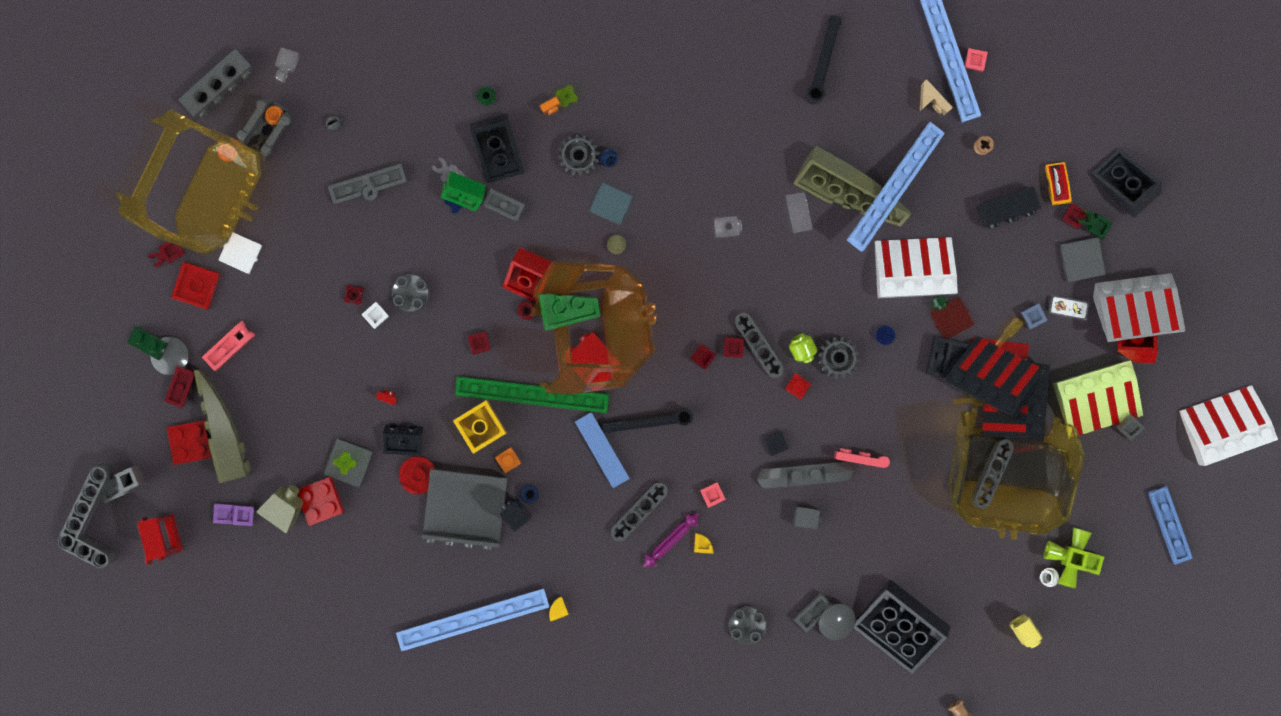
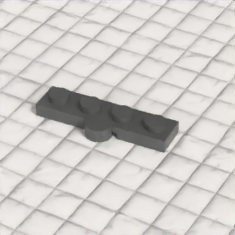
(367, 185)

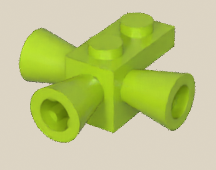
(1074, 558)

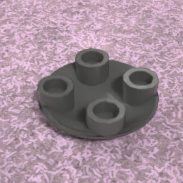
(410, 292)
(174, 355)
(837, 621)
(747, 625)

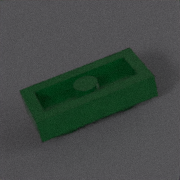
(147, 343)

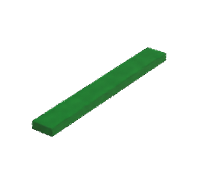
(530, 395)

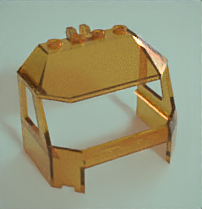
(624, 322)

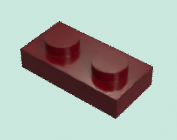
(180, 386)

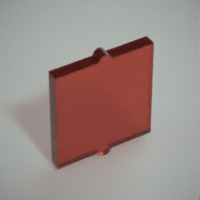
(952, 319)

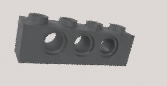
(190, 99)

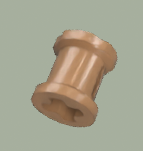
(977, 145)
(959, 709)

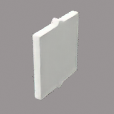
(240, 253)

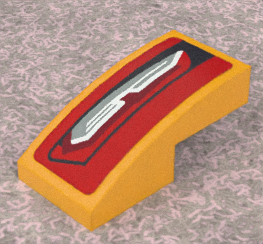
(1058, 183)

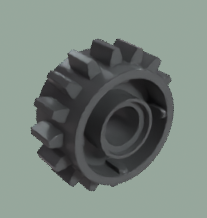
(573, 146)
(846, 350)

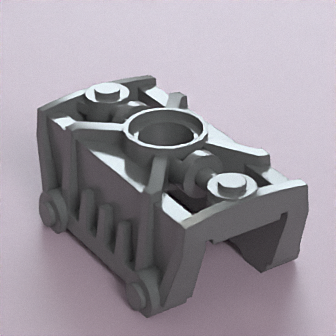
(256, 124)

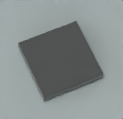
(1082, 259)
(359, 454)

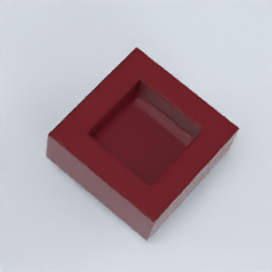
(1072, 215)
(479, 343)
(733, 347)
(703, 356)

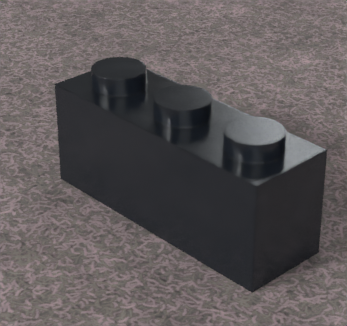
(1008, 208)
(515, 514)

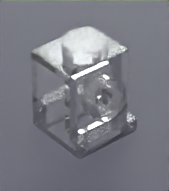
(722, 232)

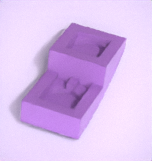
(233, 514)

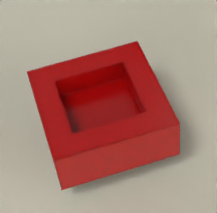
(797, 386)
(387, 396)

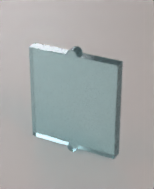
(611, 203)

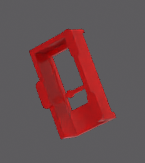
(153, 539)

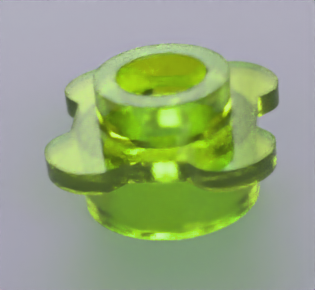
(569, 91)
(339, 463)

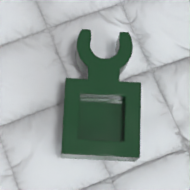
(1096, 224)

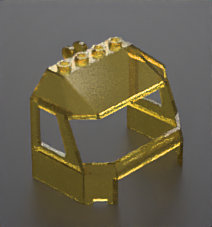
(214, 196)

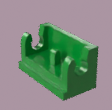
(463, 191)

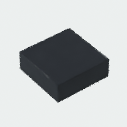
(776, 443)

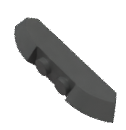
(805, 474)

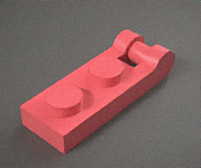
(228, 346)
(862, 458)

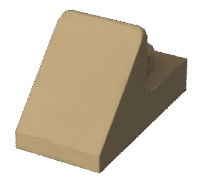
(930, 94)

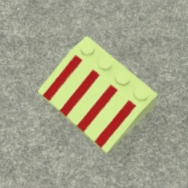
(1099, 397)

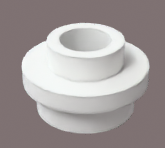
(1045, 577)

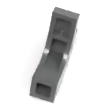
(124, 483)

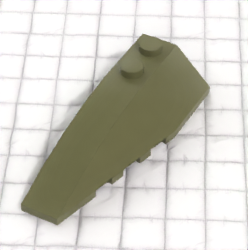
(843, 184)
(224, 442)

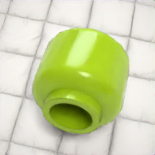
(803, 348)

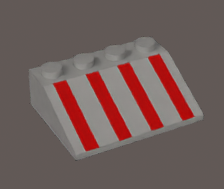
(1139, 307)

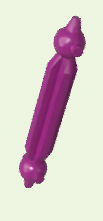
(671, 540)

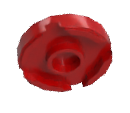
(415, 474)

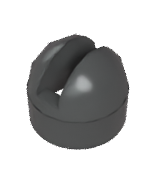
(335, 126)

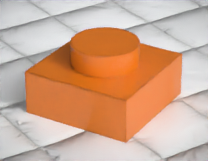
(550, 106)
(508, 460)

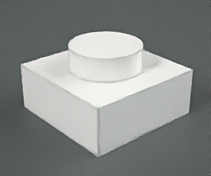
(375, 315)

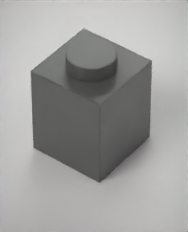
(807, 517)

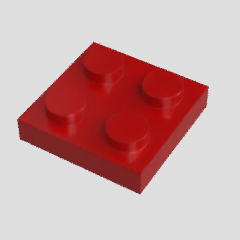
(189, 442)
(320, 501)

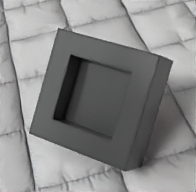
(1130, 427)

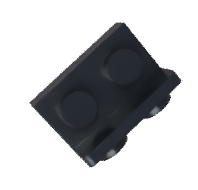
(402, 439)

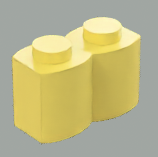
(1026, 631)

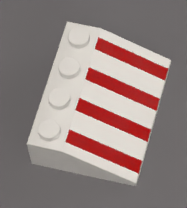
(915, 267)
(1227, 426)

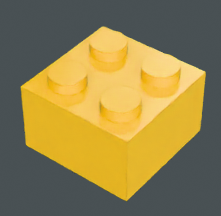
(480, 426)

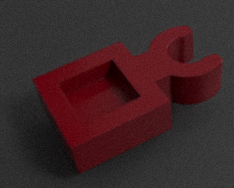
(169, 252)

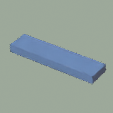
(602, 450)
(1170, 525)

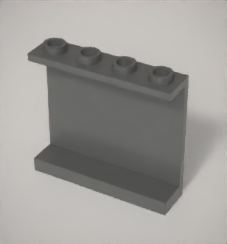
(464, 508)

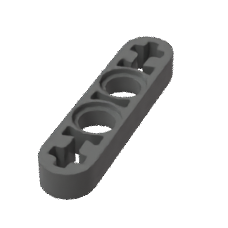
(761, 343)
(995, 476)
(642, 514)

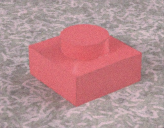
(975, 60)
(712, 495)

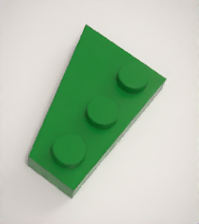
(565, 309)

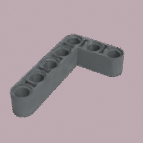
(84, 517)

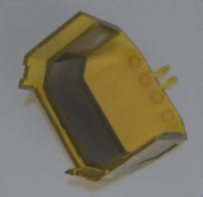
(1034, 488)

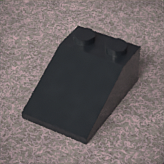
(497, 148)
(1127, 182)

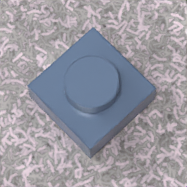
(1034, 316)

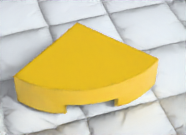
(702, 544)
(558, 609)

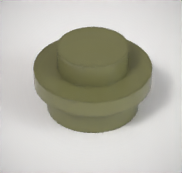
(616, 244)

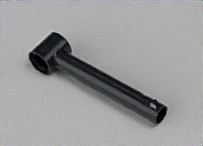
(824, 60)
(646, 421)

